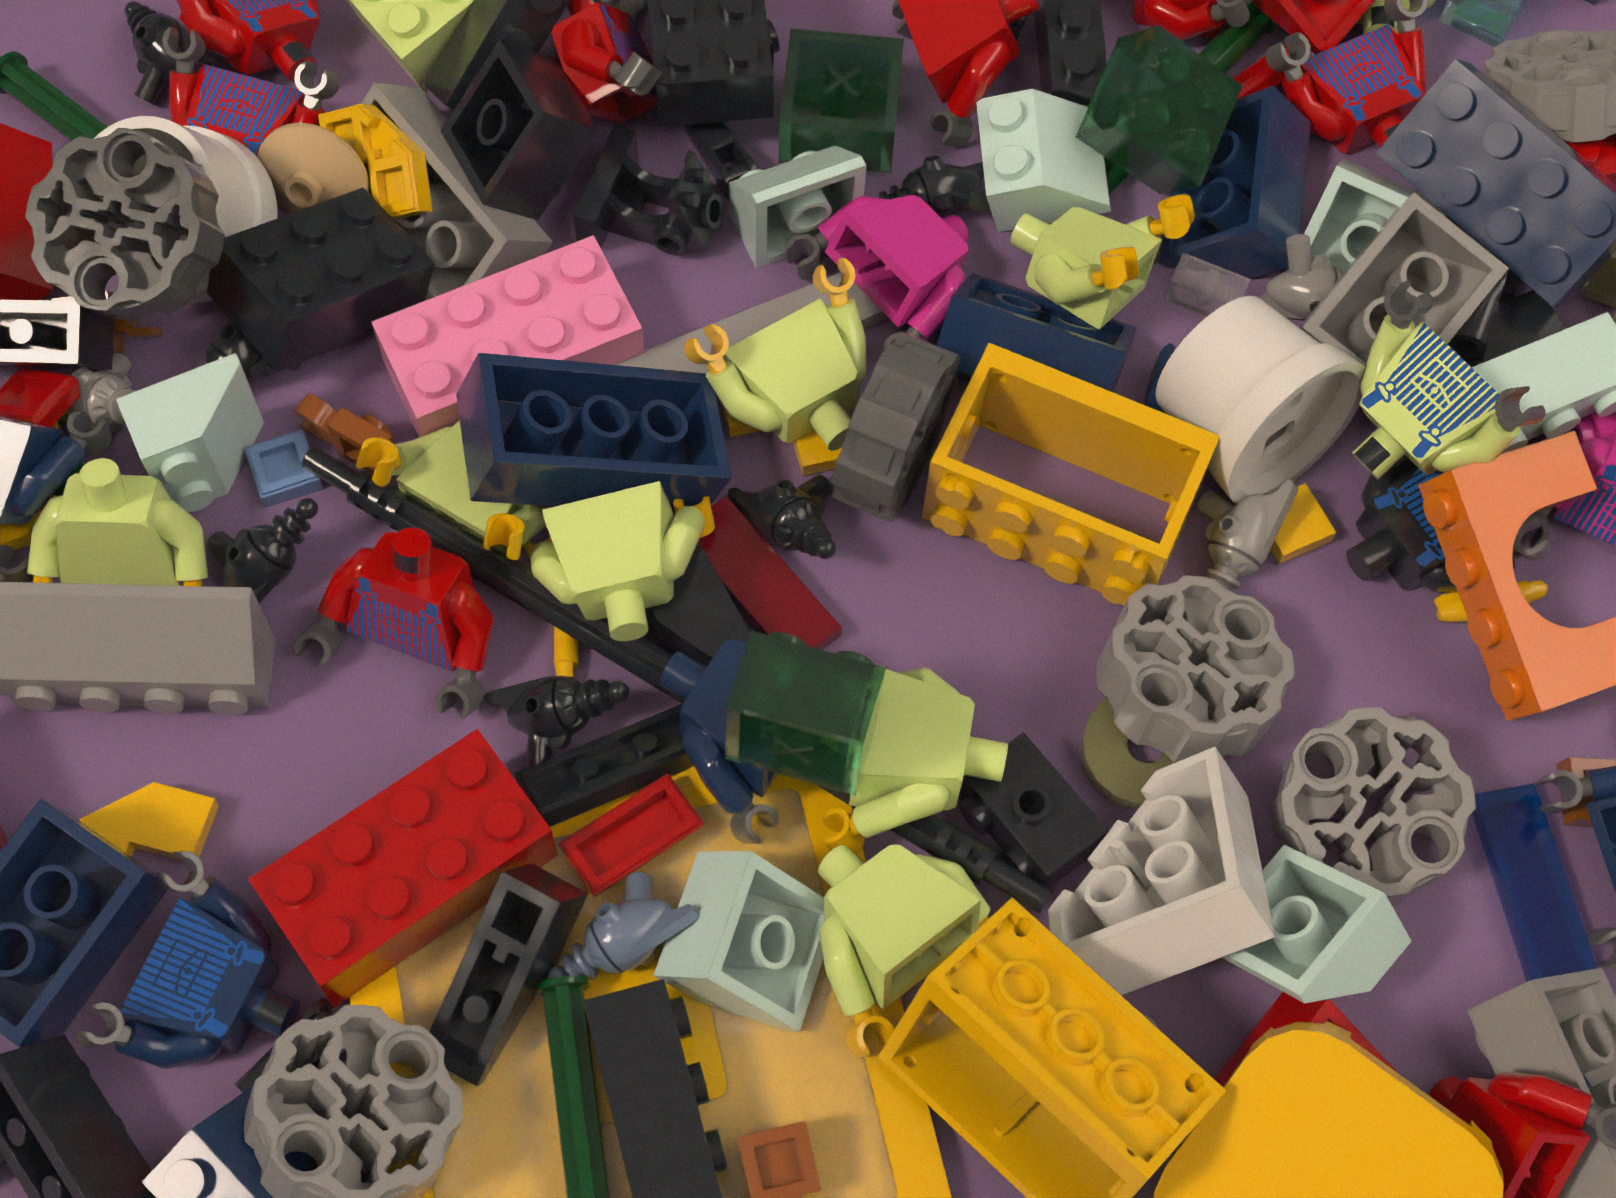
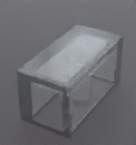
(1204, 286)

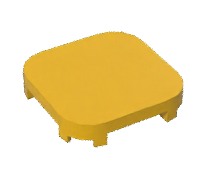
(1327, 1121)

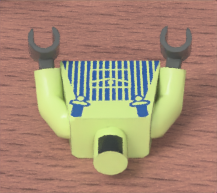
(1430, 398)

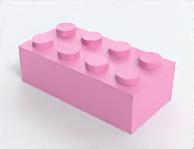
(543, 308)

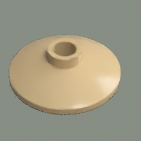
(310, 166)

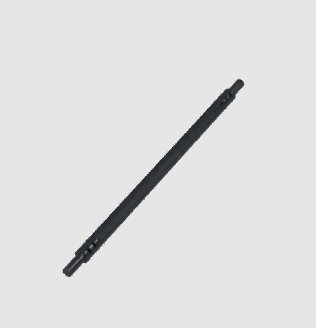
(639, 656)

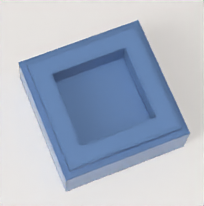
(279, 468)

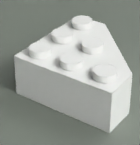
(1170, 882)

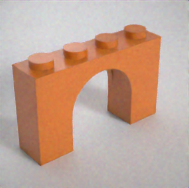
(1476, 522)

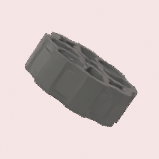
(104, 168)
(895, 426)

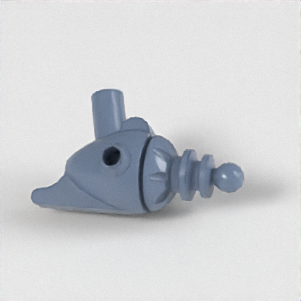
(625, 932)

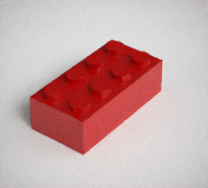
(403, 866)

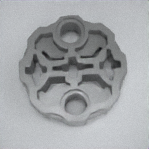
(1561, 80)
(1202, 661)
(1348, 746)
(308, 1105)

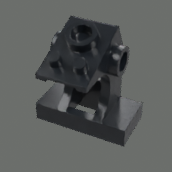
(622, 188)

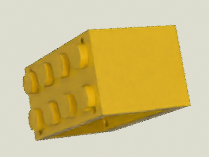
(1082, 428)
(1046, 1065)

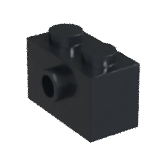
(1032, 815)

